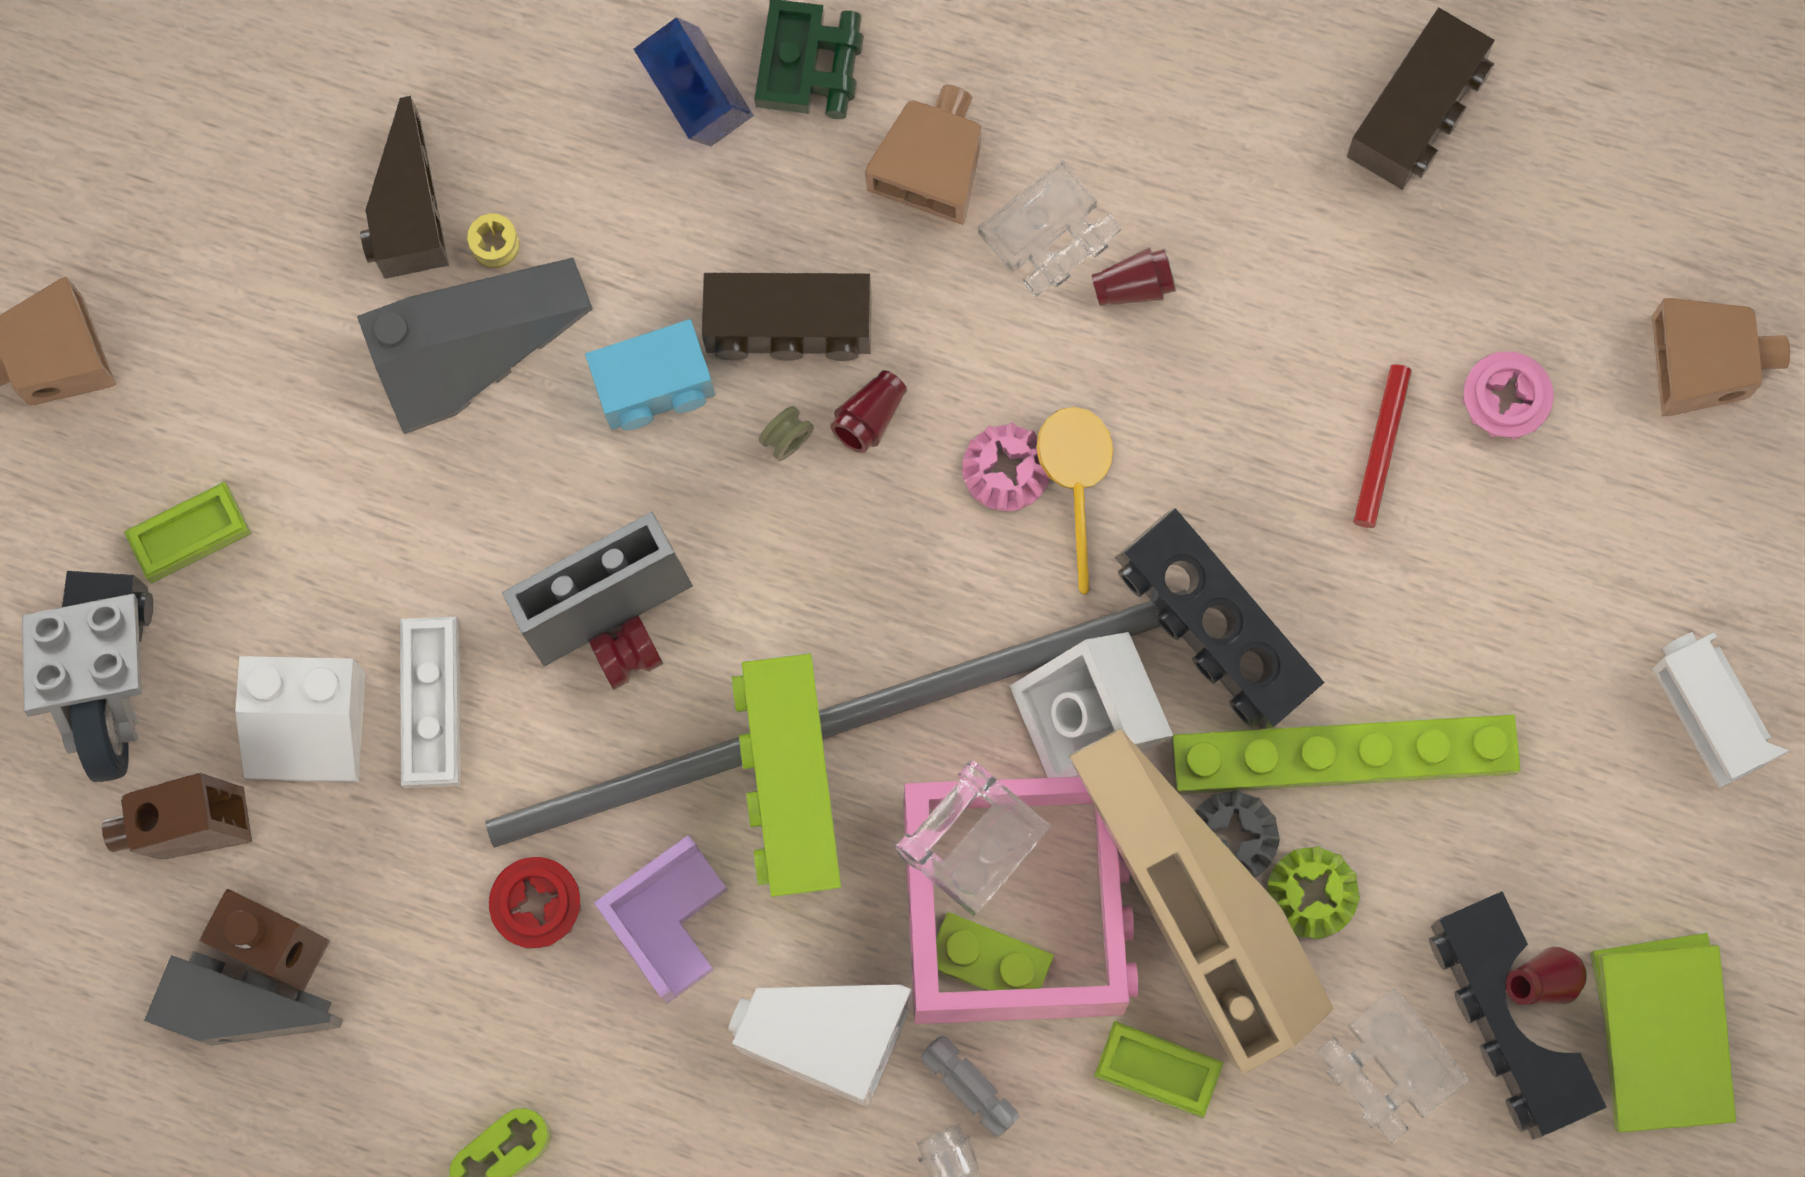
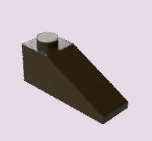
(402, 205)

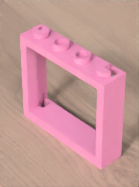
(1019, 1004)

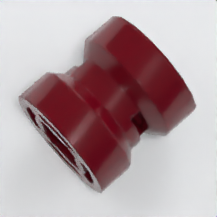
(625, 652)

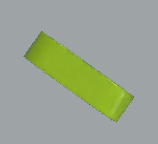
(498, 1136)

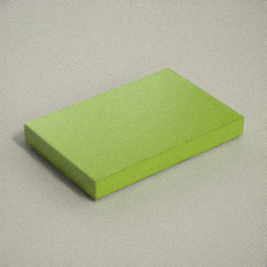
(1667, 1038)

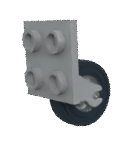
(83, 670)

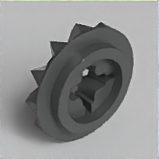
(1253, 818)

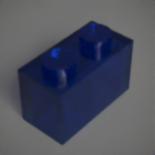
(693, 82)

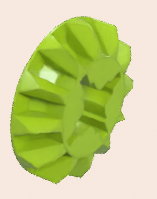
(1341, 889)

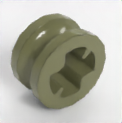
(786, 433)

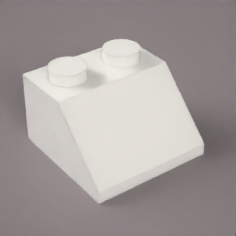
(1087, 697)
(300, 718)

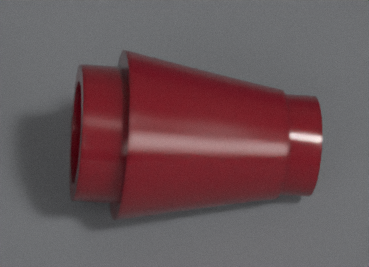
(1135, 279)
(867, 413)
(1548, 978)

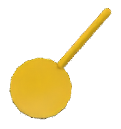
(1076, 455)

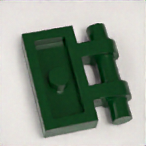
(791, 54)

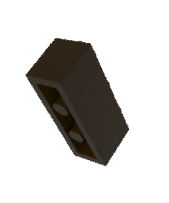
(1422, 100)
(787, 315)

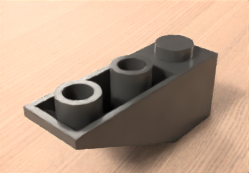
(223, 1010)

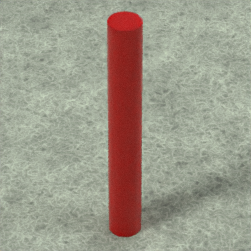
(1382, 446)

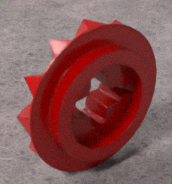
(510, 893)

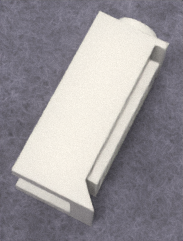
(1714, 709)

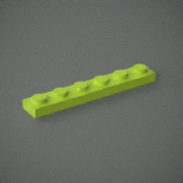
(1345, 754)

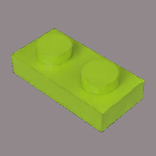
(988, 957)

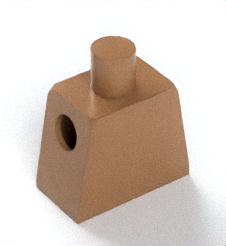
(929, 156)
(52, 347)
(1711, 354)

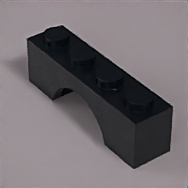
(1545, 1085)

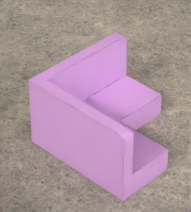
(650, 912)

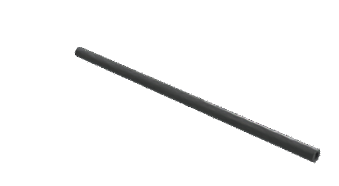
(832, 721)

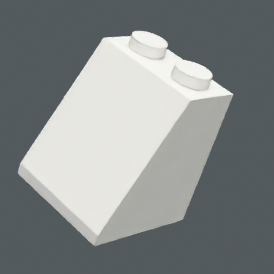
(824, 1033)

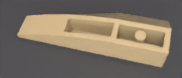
(1208, 907)

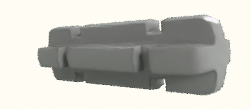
(969, 1086)

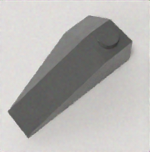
(459, 339)

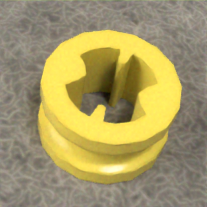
(488, 223)

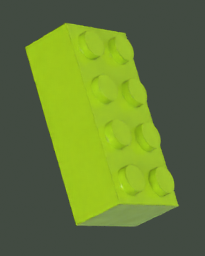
(789, 774)

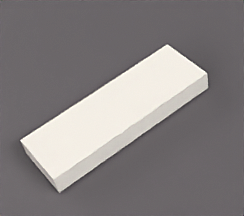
(430, 702)

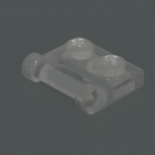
(987, 851)

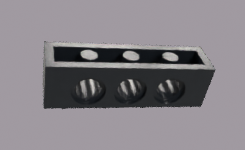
(1286, 674)

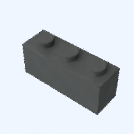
(597, 589)

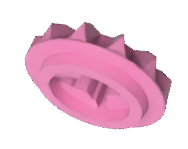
(1531, 386)
(996, 489)

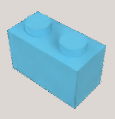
(651, 376)

